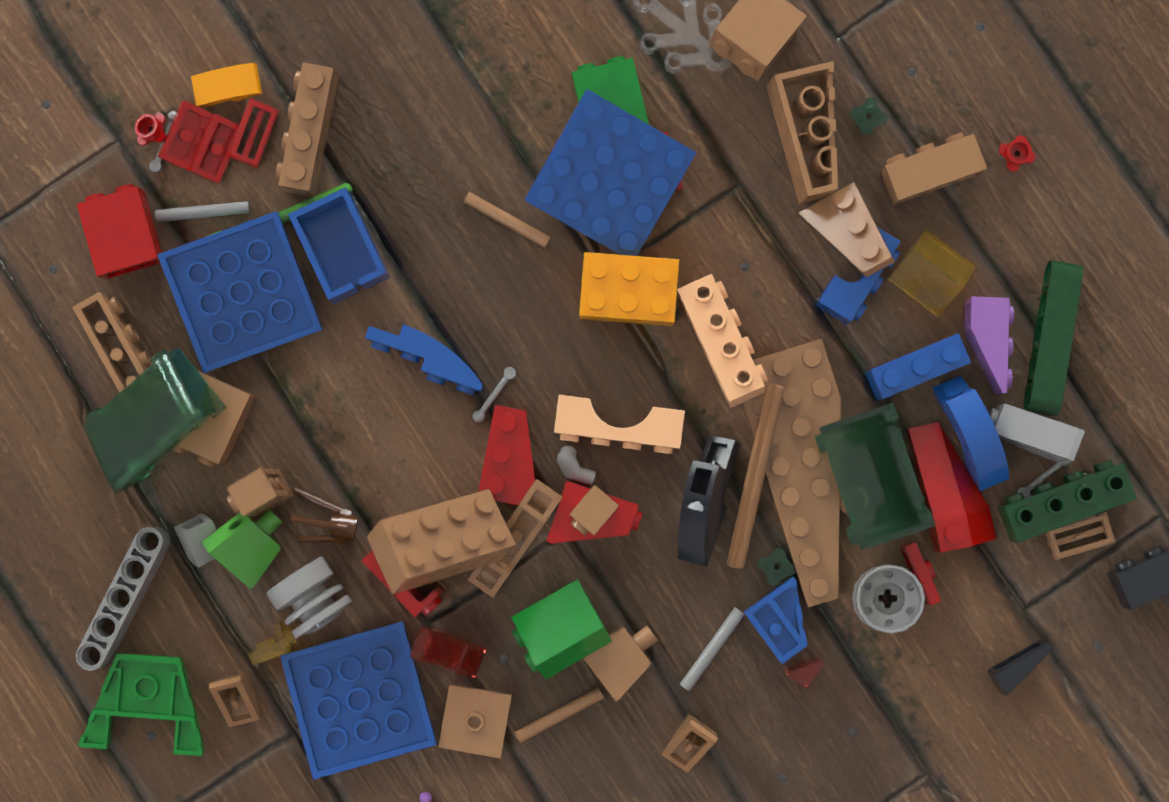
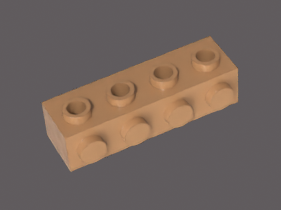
(308, 129)
(112, 338)

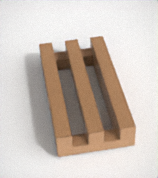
(1053, 543)

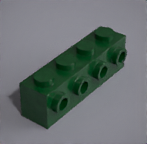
(1066, 502)

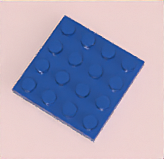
(609, 175)
(240, 291)
(358, 700)

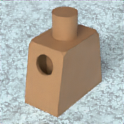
(622, 660)

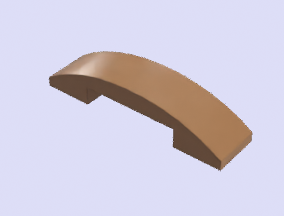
(524, 527)

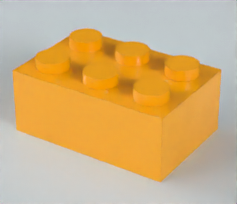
(629, 289)

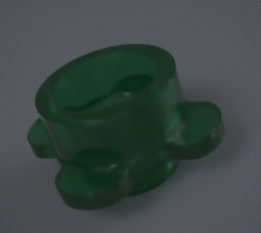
(859, 115)
(785, 569)

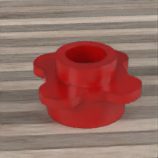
(145, 124)
(1023, 147)

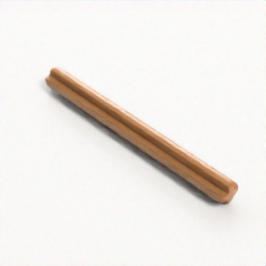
(755, 476)

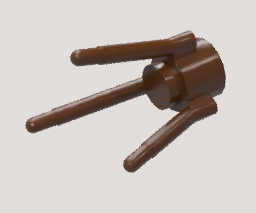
(342, 526)

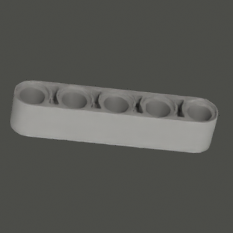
(111, 607)

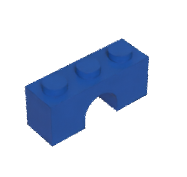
(846, 299)
(917, 367)

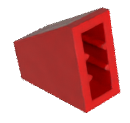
(618, 524)

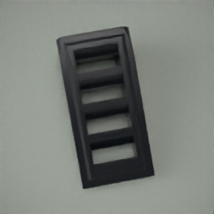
(1015, 668)

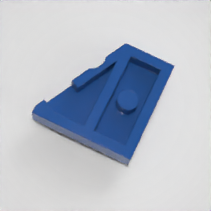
(780, 621)

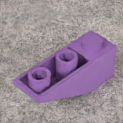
(988, 333)

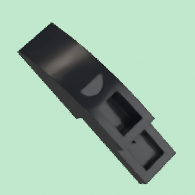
(702, 499)

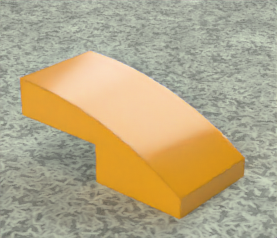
(226, 84)

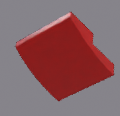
(199, 142)

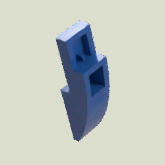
(438, 363)

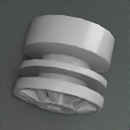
(309, 597)
(901, 612)

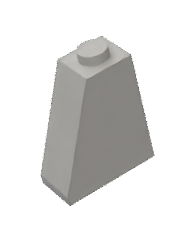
(1036, 433)

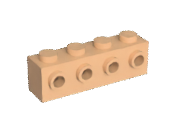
(722, 341)

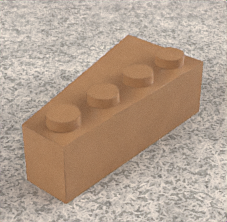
(807, 128)

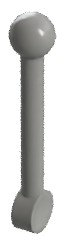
(156, 165)
(509, 374)
(1026, 490)

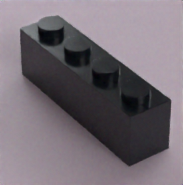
(1141, 579)

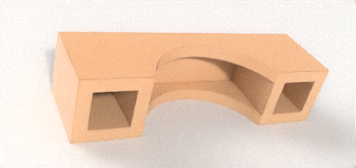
(659, 429)

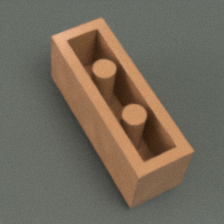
(932, 168)
(258, 492)

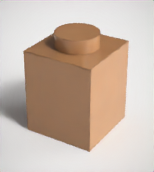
(592, 511)

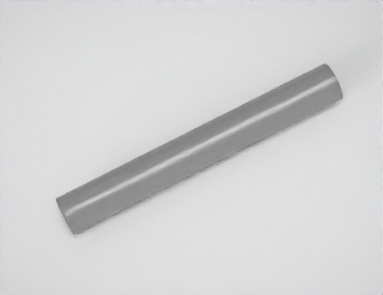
(203, 211)
(712, 649)

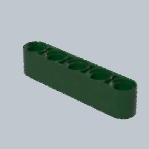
(1053, 338)

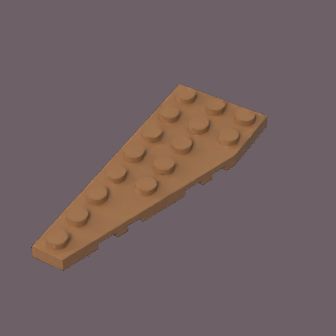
(797, 472)

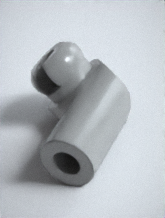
(570, 467)

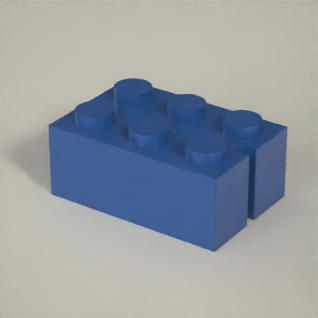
(339, 245)

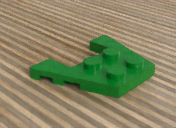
(146, 689)

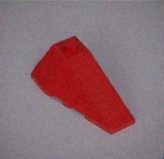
(949, 492)

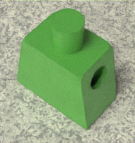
(245, 546)

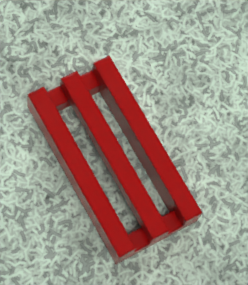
(244, 157)

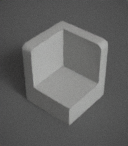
(191, 535)

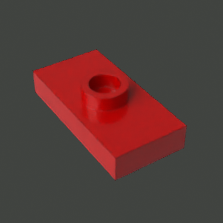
(922, 570)

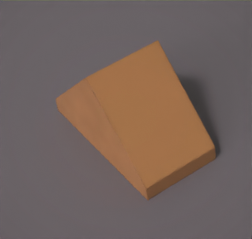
(236, 699)
(689, 743)

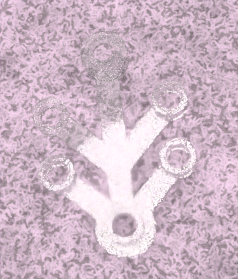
(686, 34)

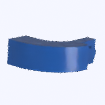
(975, 431)

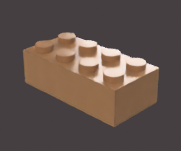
(440, 541)

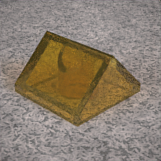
(932, 273)

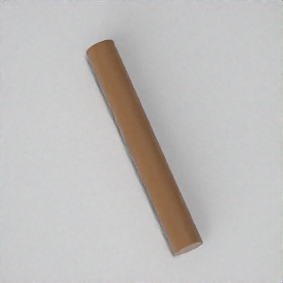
(507, 219)
(559, 715)

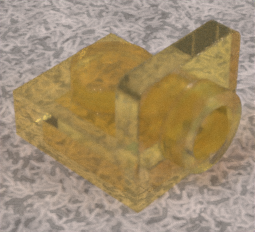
(269, 649)

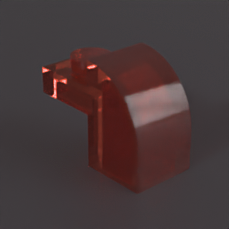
(448, 651)

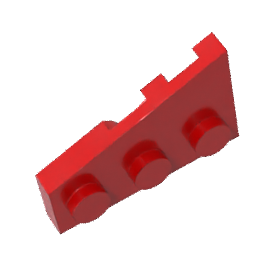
(508, 457)

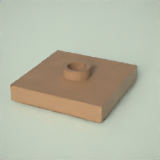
(475, 720)

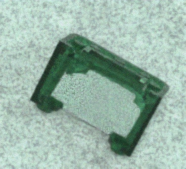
(150, 418)
(874, 477)

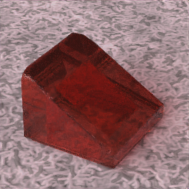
(806, 671)

